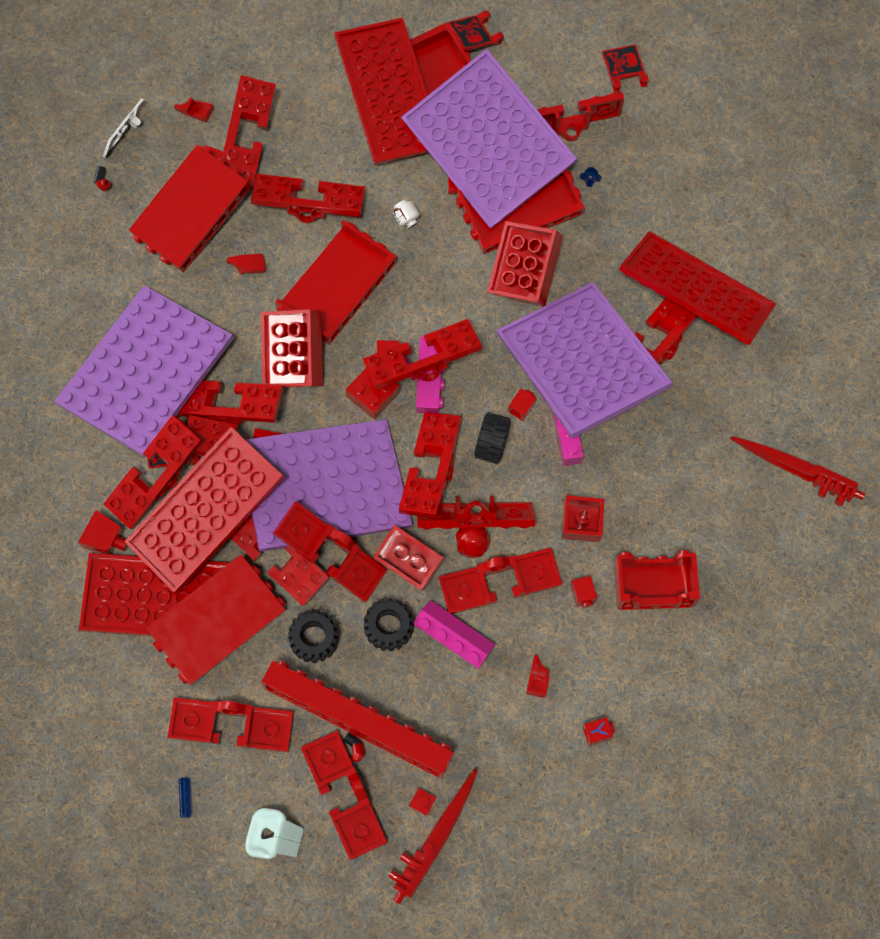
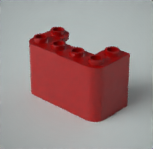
(656, 582)

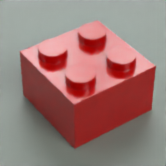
(368, 399)
(582, 518)

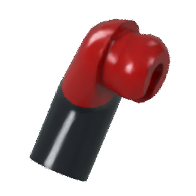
(99, 179)
(357, 747)

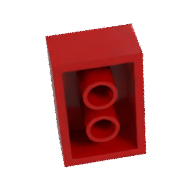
(409, 557)

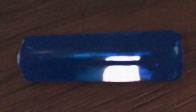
(184, 797)

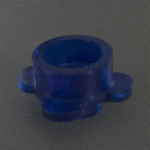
(591, 171)

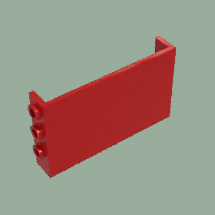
(438, 56)
(190, 208)
(547, 208)
(340, 279)
(215, 619)

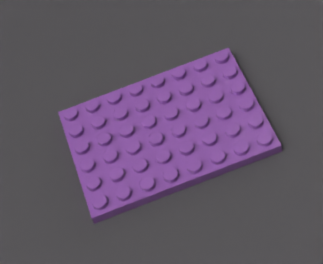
(489, 139)
(583, 359)
(144, 369)
(336, 473)

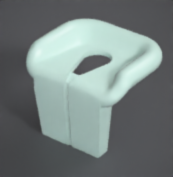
(285, 839)

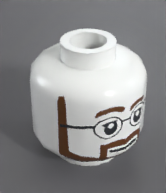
(406, 213)

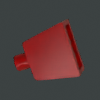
(102, 535)

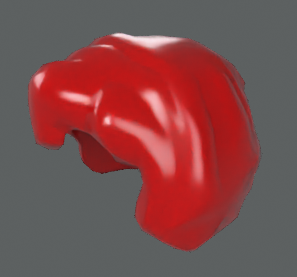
(472, 541)

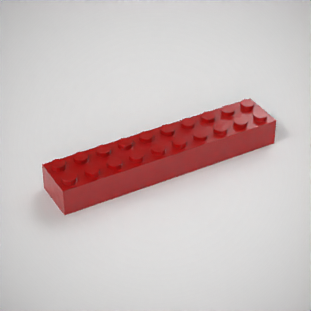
(357, 719)

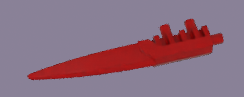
(807, 471)
(422, 861)

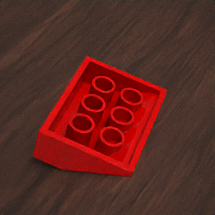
(525, 263)
(292, 348)

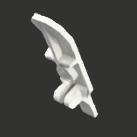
(131, 120)

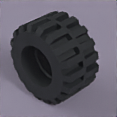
(492, 438)
(382, 609)
(318, 652)

